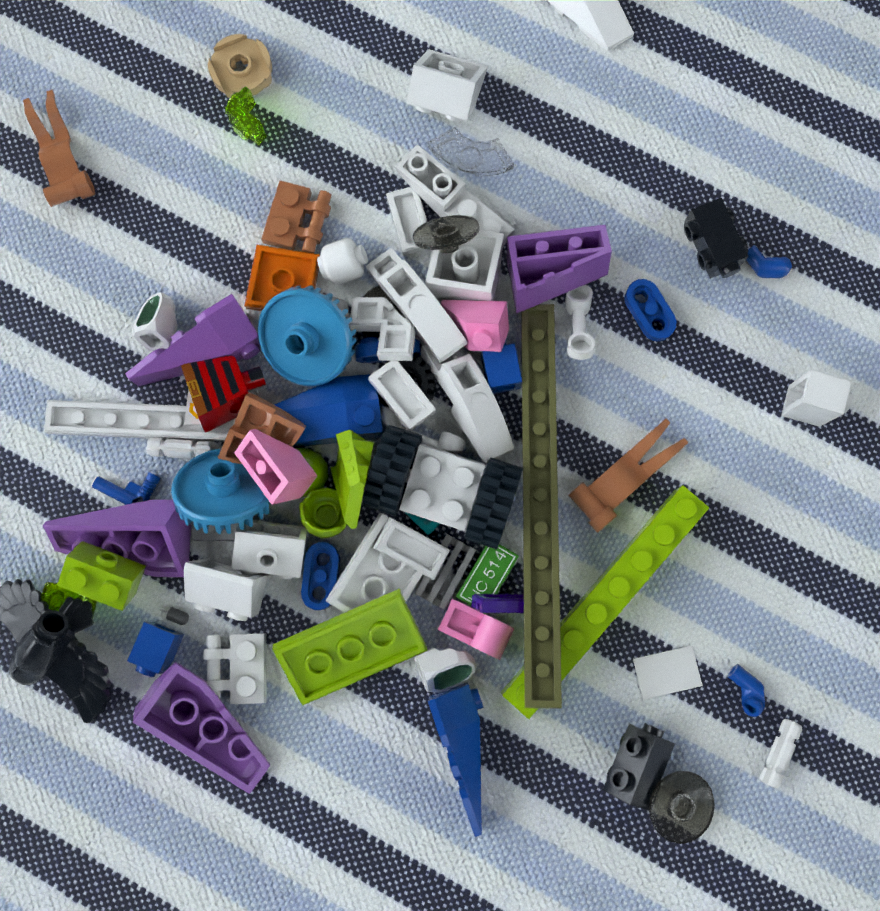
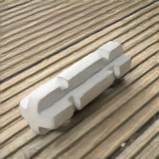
(177, 448)
(781, 753)

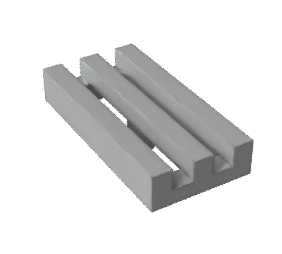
(432, 596)

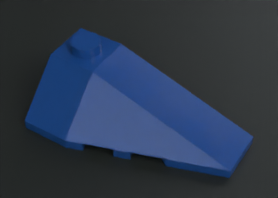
(335, 408)
(459, 731)

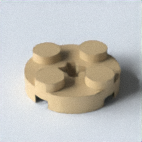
(248, 51)

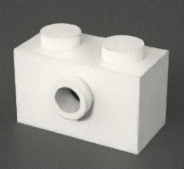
(817, 398)
(269, 549)

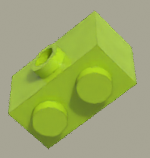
(101, 575)

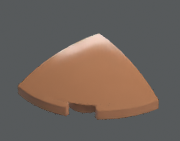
(264, 417)

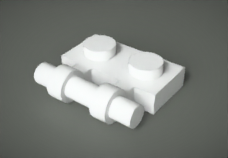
(247, 667)

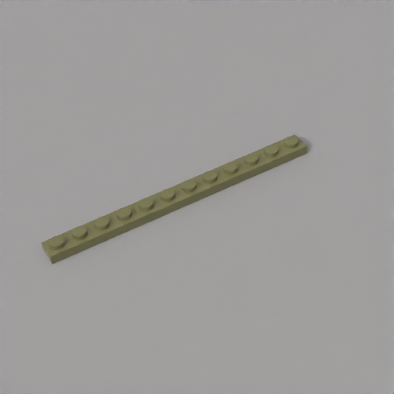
(540, 511)

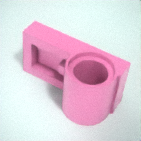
(476, 629)

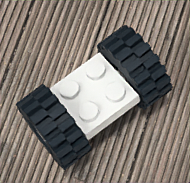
(441, 486)

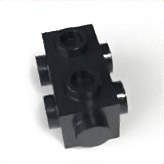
(716, 239)
(638, 765)

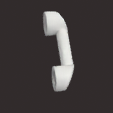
(578, 304)
(446, 442)

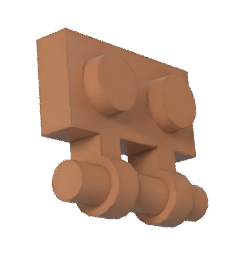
(287, 215)

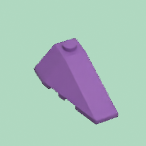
(218, 333)
(139, 531)
(196, 722)

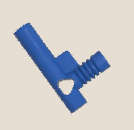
(131, 493)

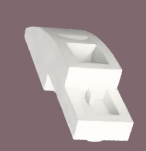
(446, 192)
(417, 304)
(473, 403)

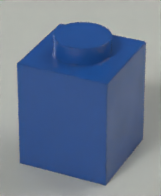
(502, 369)
(154, 648)

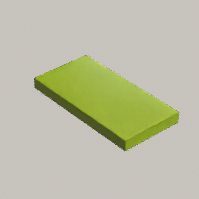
(350, 647)

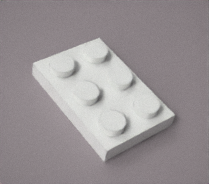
(371, 574)

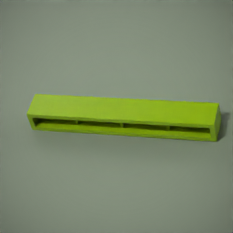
(618, 584)

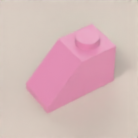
(480, 322)
(275, 467)

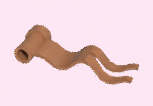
(56, 156)
(622, 479)

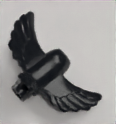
(50, 648)

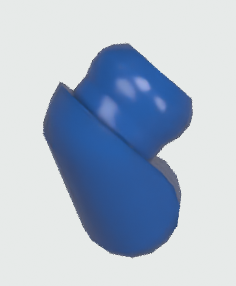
(768, 267)
(751, 690)

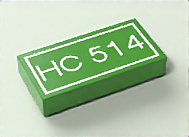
(488, 573)

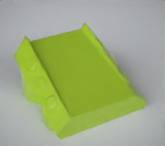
(351, 474)

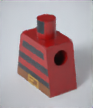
(219, 388)

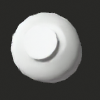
(342, 261)

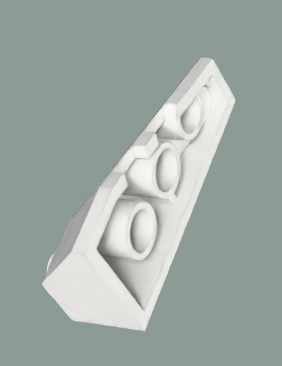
(598, 19)

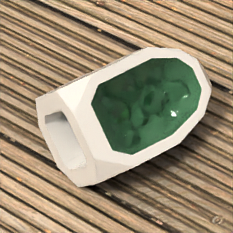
(156, 322)
(444, 668)

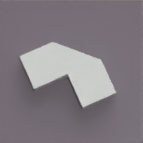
(396, 332)

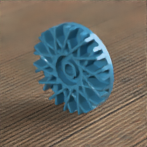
(306, 336)
(217, 494)

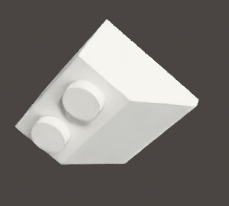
(446, 85)
(469, 271)
(219, 587)

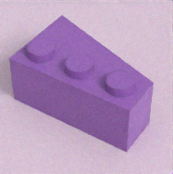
(555, 263)

